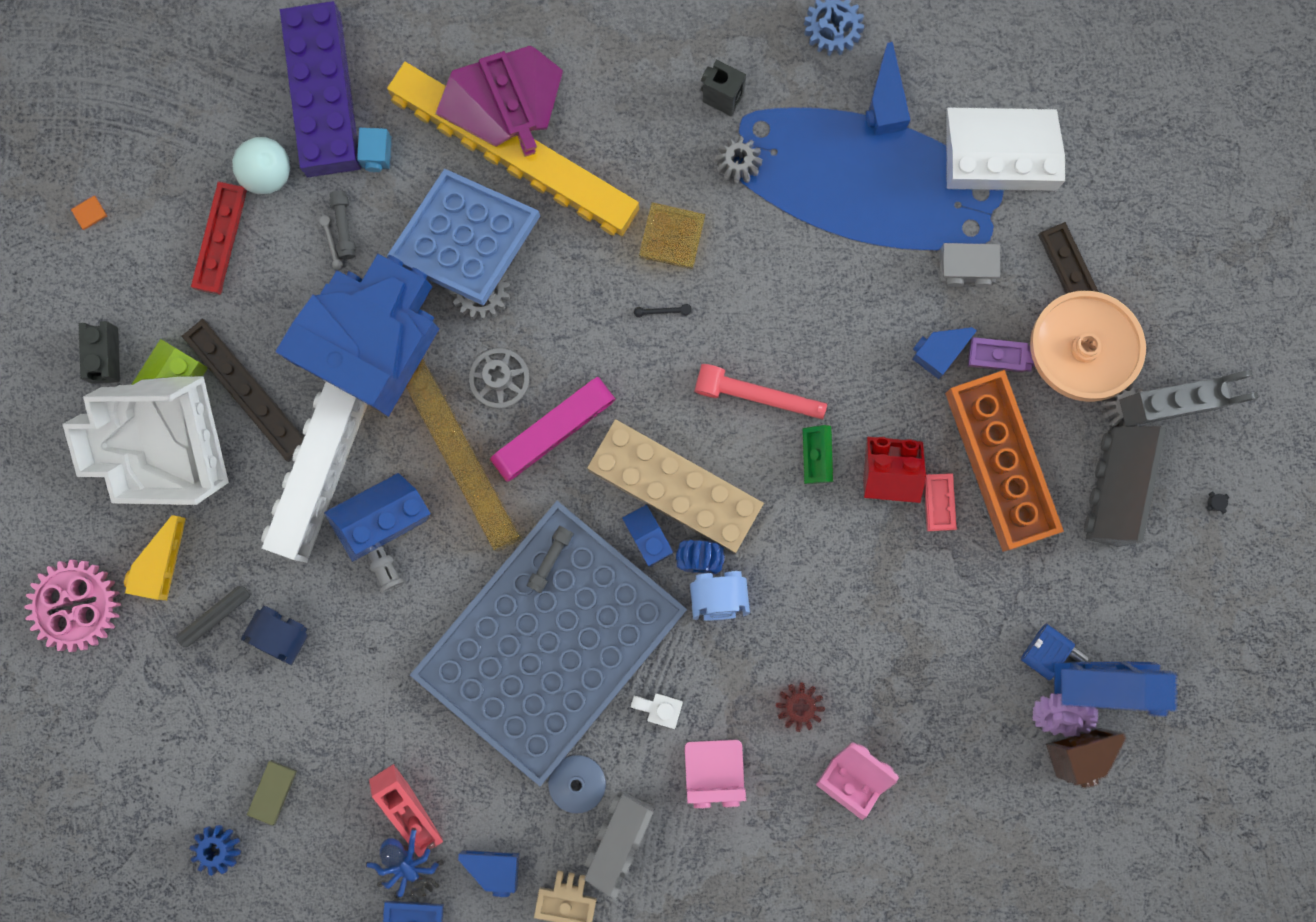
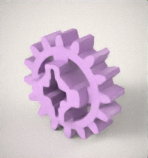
(1063, 719)

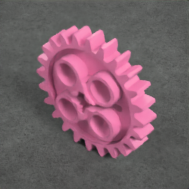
(78, 629)

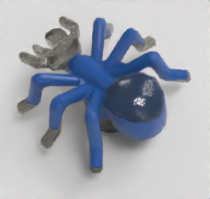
(401, 862)

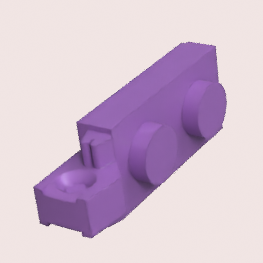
(1000, 355)

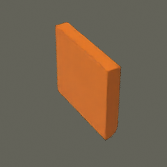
(89, 212)

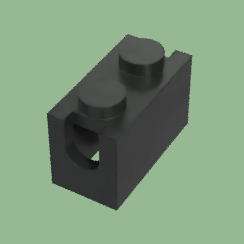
(723, 87)
(99, 353)

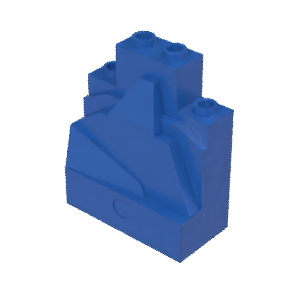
(365, 332)

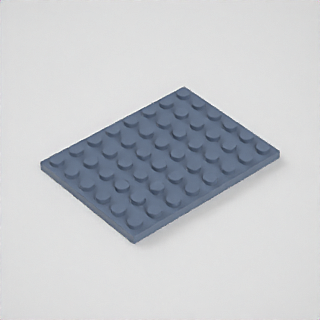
(546, 664)

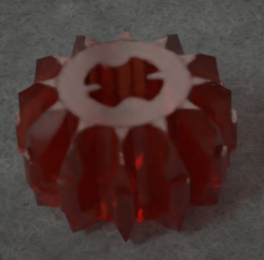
(805, 715)

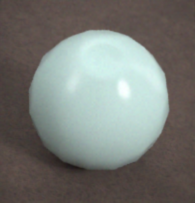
(261, 165)

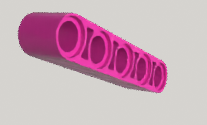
(552, 429)

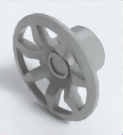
(498, 377)

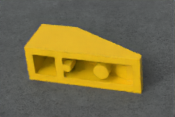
(154, 567)

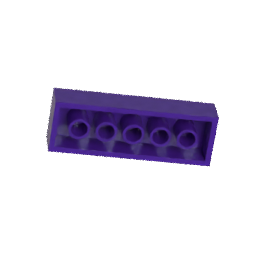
(320, 89)

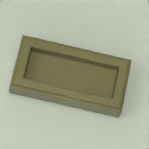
(271, 793)

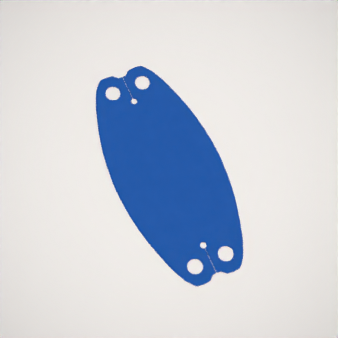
(862, 184)

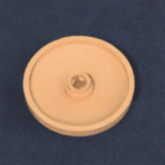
(1088, 346)

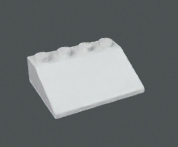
(1004, 149)

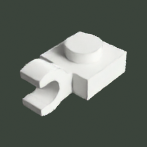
(661, 710)

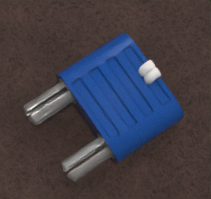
(1047, 648)

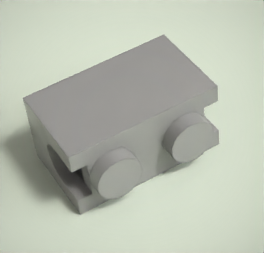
(969, 264)

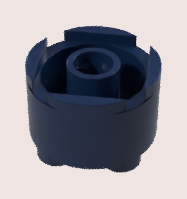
(275, 636)

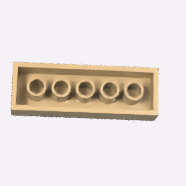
(675, 486)

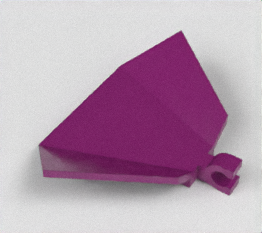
(503, 96)

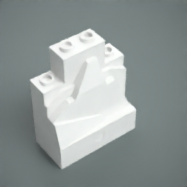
(149, 442)

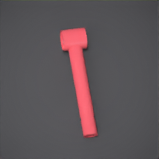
(713, 382)

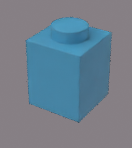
(374, 149)

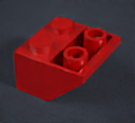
(894, 469)

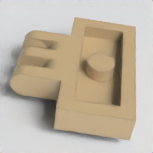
(565, 902)

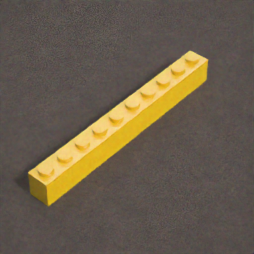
(544, 169)

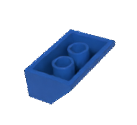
(377, 516)

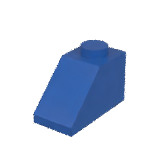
(941, 349)
(648, 535)
(493, 870)

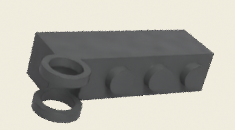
(1183, 400)

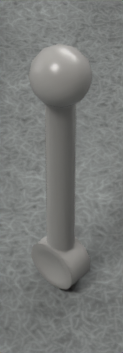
(325, 221)

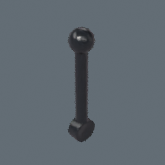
(685, 309)

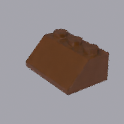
(1086, 756)

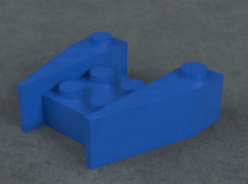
(1116, 685)

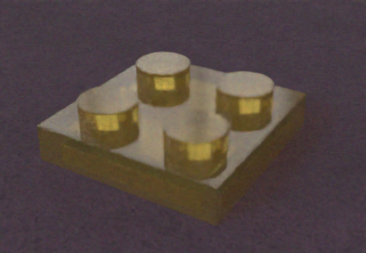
(672, 235)

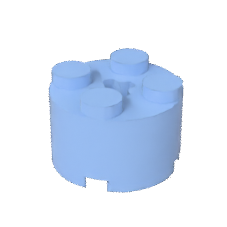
(719, 596)

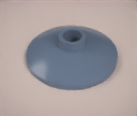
(588, 773)

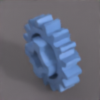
(826, 34)

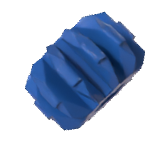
(700, 557)
(207, 857)

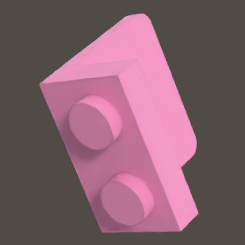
(714, 773)
(856, 779)

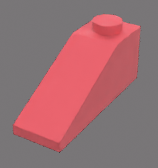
(403, 808)

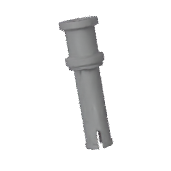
(384, 570)

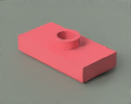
(940, 502)

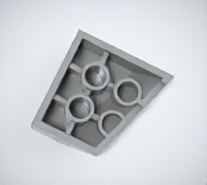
(618, 843)

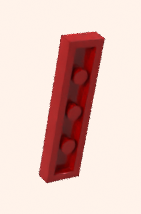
(219, 238)

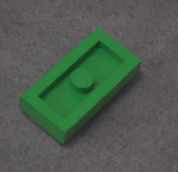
(817, 454)

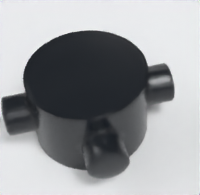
(1217, 502)

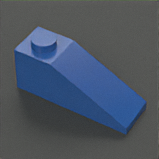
(888, 104)

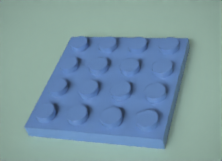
(464, 236)

